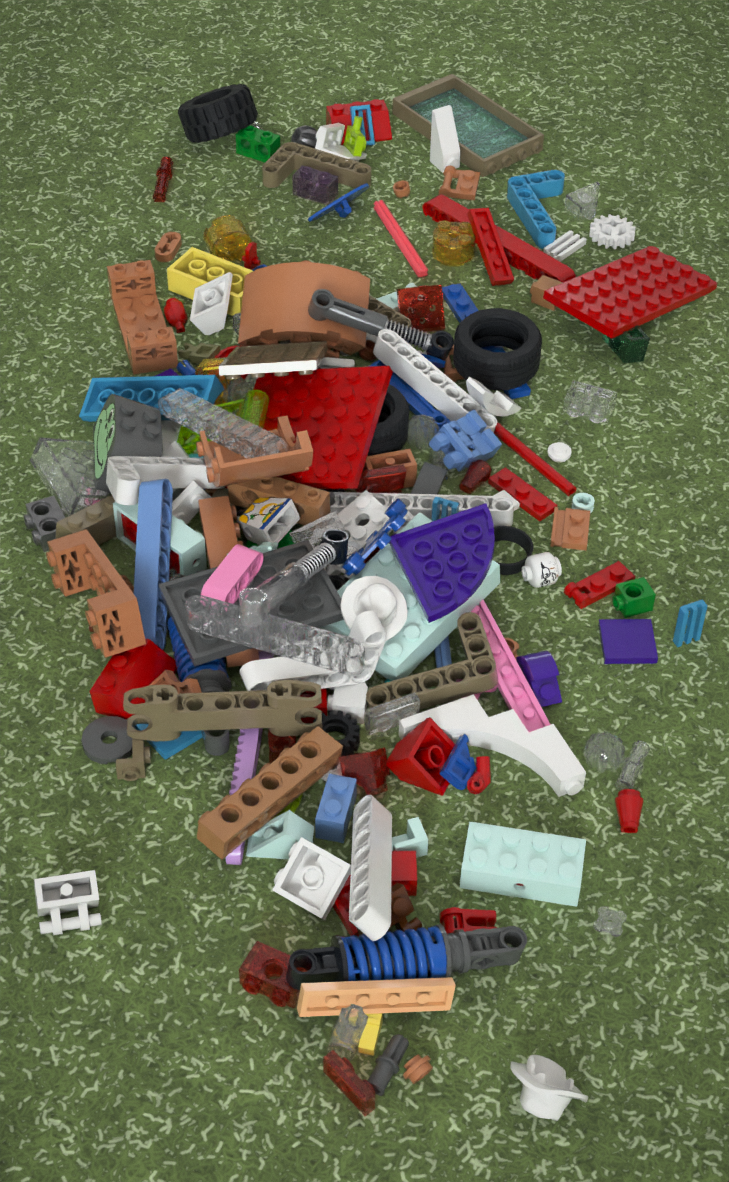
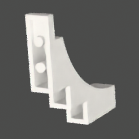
(505, 733)

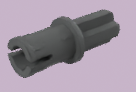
(388, 1063)

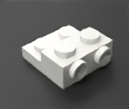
(312, 878)

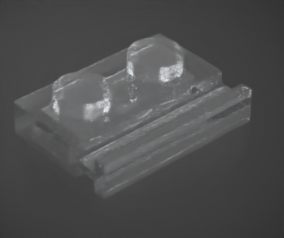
(385, 717)

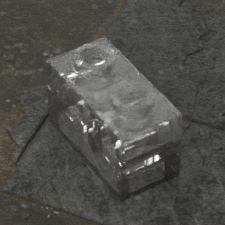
(589, 402)

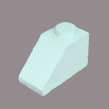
(278, 836)

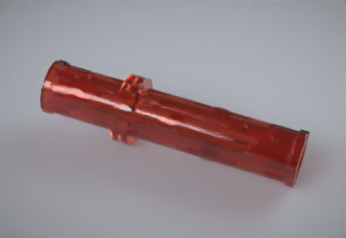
(164, 174)

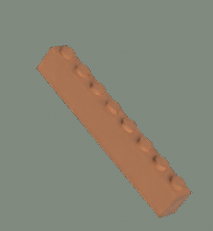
(220, 537)

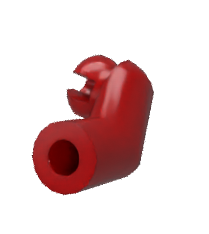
(481, 777)

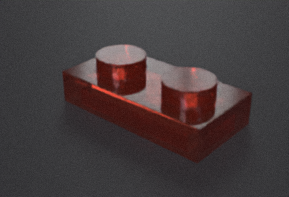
(343, 1076)

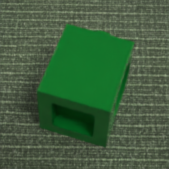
(633, 597)

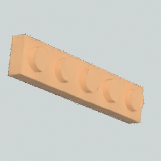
(376, 996)

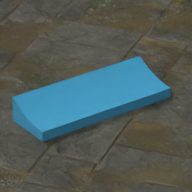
(146, 390)

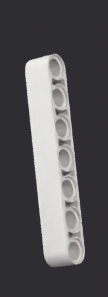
(427, 379)
(371, 868)

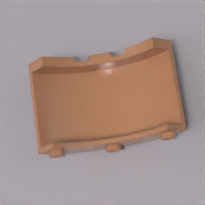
(278, 303)
(230, 468)

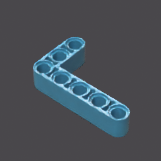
(524, 197)

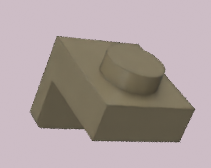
(134, 767)

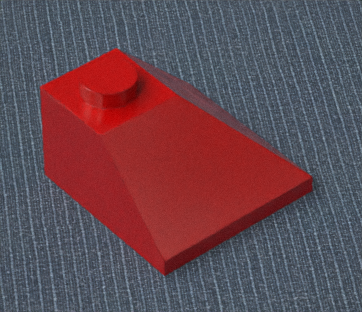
(421, 757)

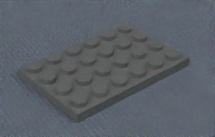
(313, 605)

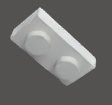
(187, 504)

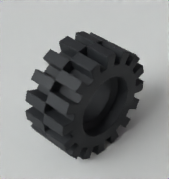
(344, 725)

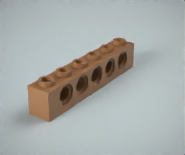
(268, 792)

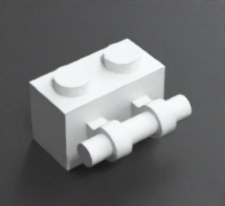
(67, 894)

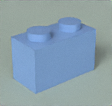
(336, 808)

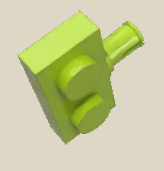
(354, 139)

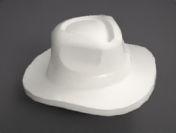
(376, 595)
(545, 1087)

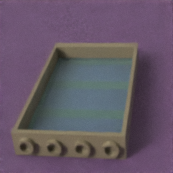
(485, 130)

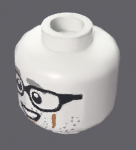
(541, 569)

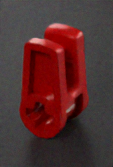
(467, 919)

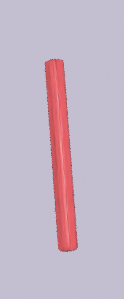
(400, 238)

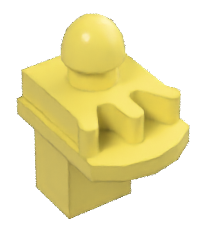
(370, 1034)

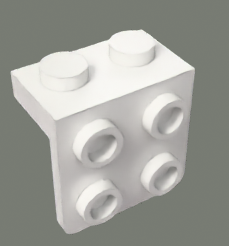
(329, 140)

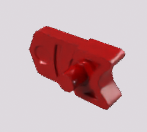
(250, 257)

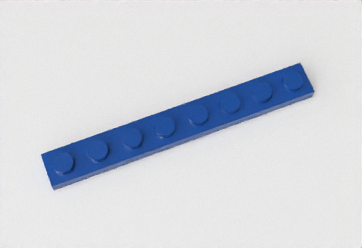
(463, 306)

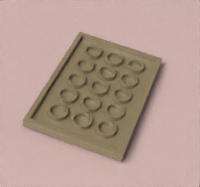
(273, 358)

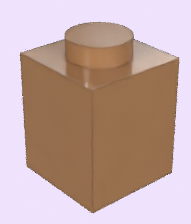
(538, 288)

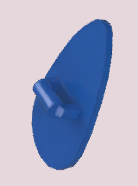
(342, 201)

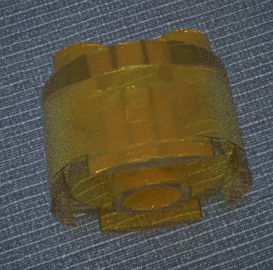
(227, 238)
(453, 243)

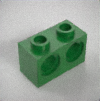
(257, 143)

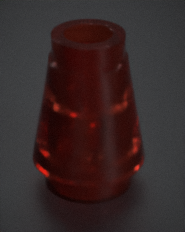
(475, 476)

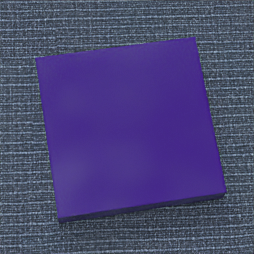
(628, 641)

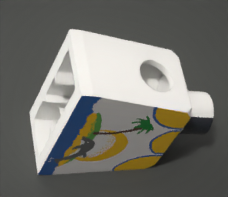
(268, 519)

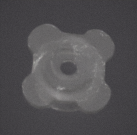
(609, 928)

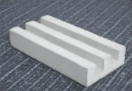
(562, 244)

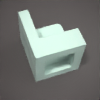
(413, 840)

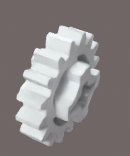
(612, 231)

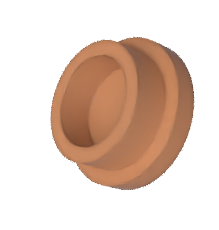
(417, 1068)

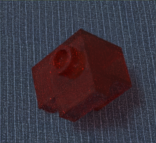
(368, 768)

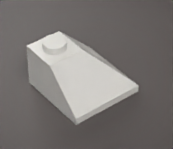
(211, 304)

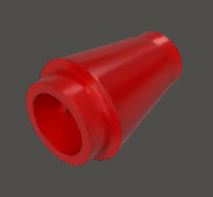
(629, 809)

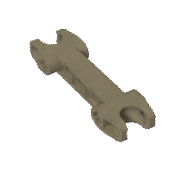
(171, 713)

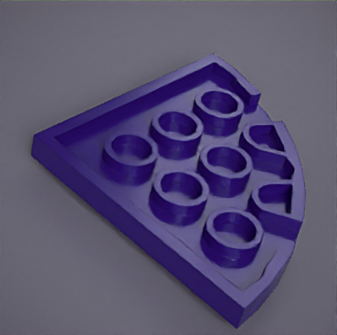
(446, 559)

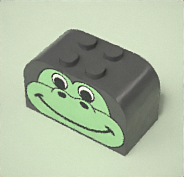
(124, 430)

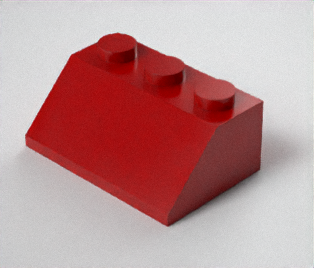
(380, 118)
(128, 671)

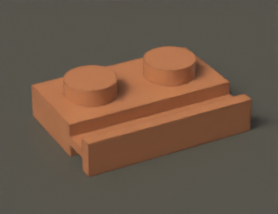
(570, 528)

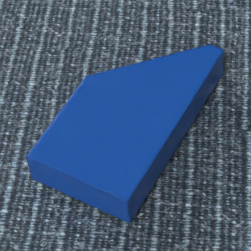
(459, 765)

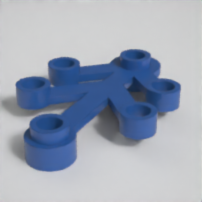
(379, 539)

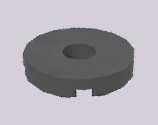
(100, 729)

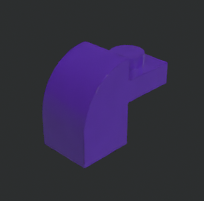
(541, 675)

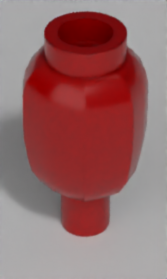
(176, 314)

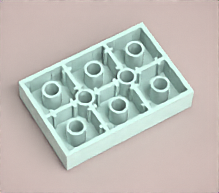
(417, 636)

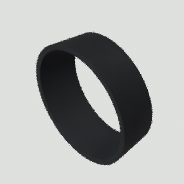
(515, 535)

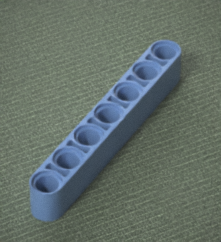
(153, 556)

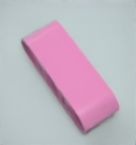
(233, 574)

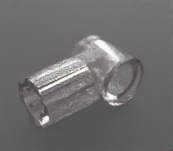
(348, 1031)

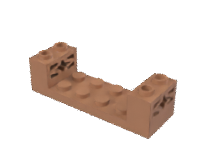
(146, 337)
(115, 609)

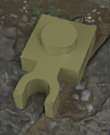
(198, 353)

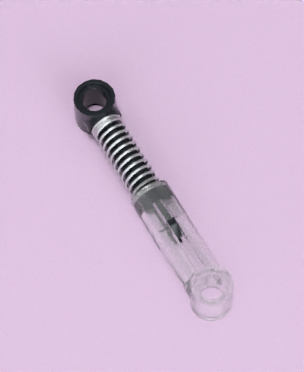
(258, 601)

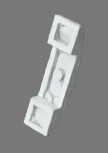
(496, 404)

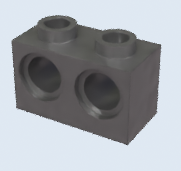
(42, 518)

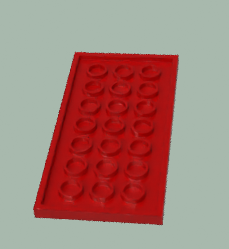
(630, 291)

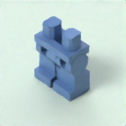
(465, 441)

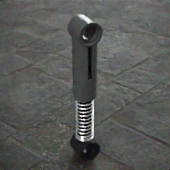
(373, 322)

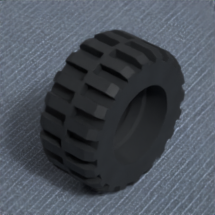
(217, 113)

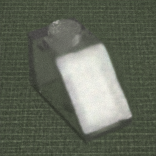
(583, 202)

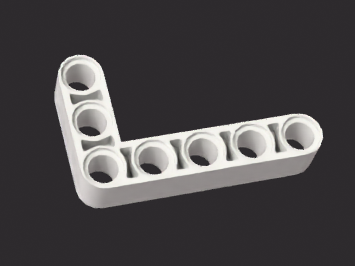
(128, 472)
(366, 628)

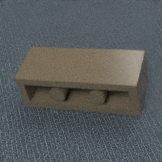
(95, 518)

